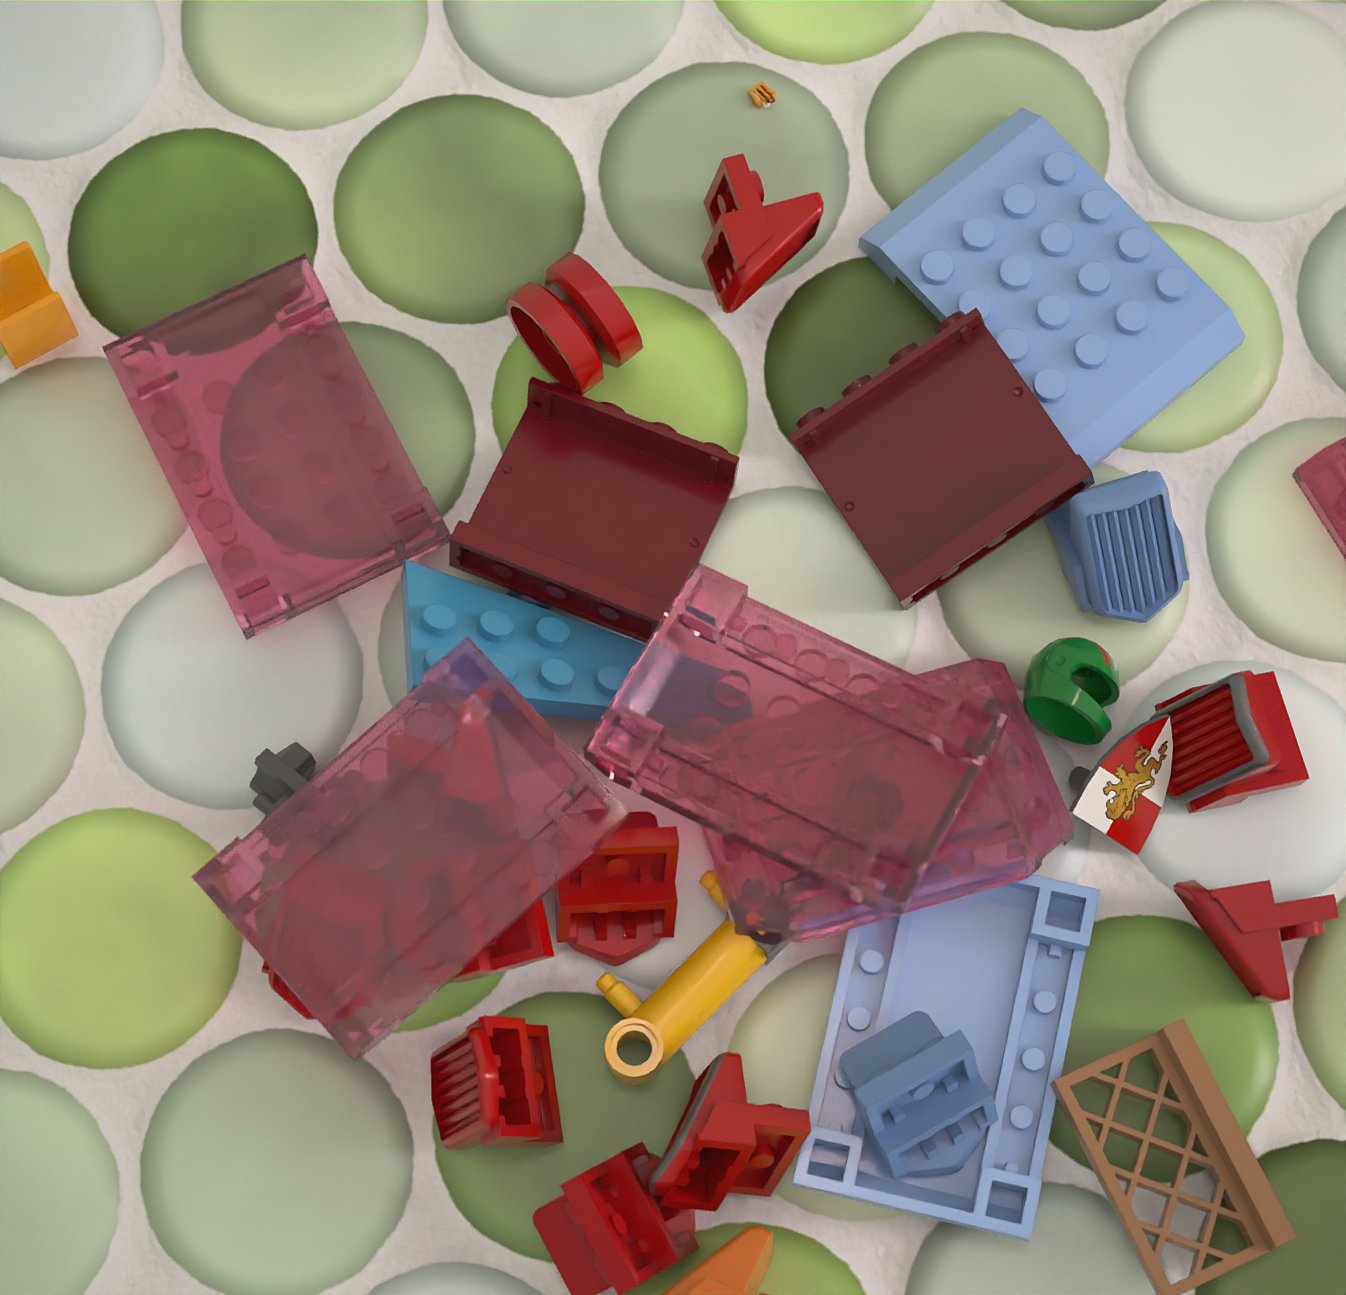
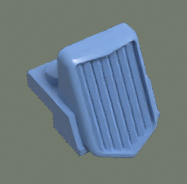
(1121, 547)
(920, 1096)

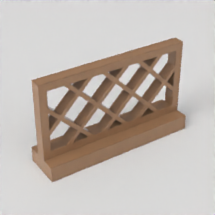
(1221, 1151)

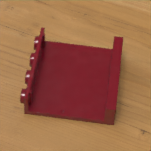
(940, 457)
(595, 511)

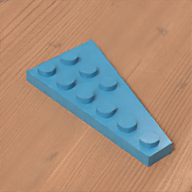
(547, 656)

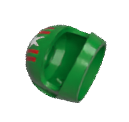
(1069, 688)

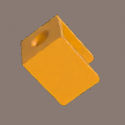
(30, 312)

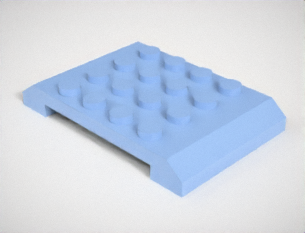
(1064, 279)
(1006, 977)

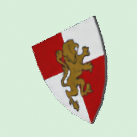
(1127, 784)

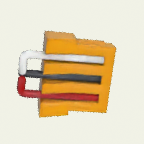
(762, 95)

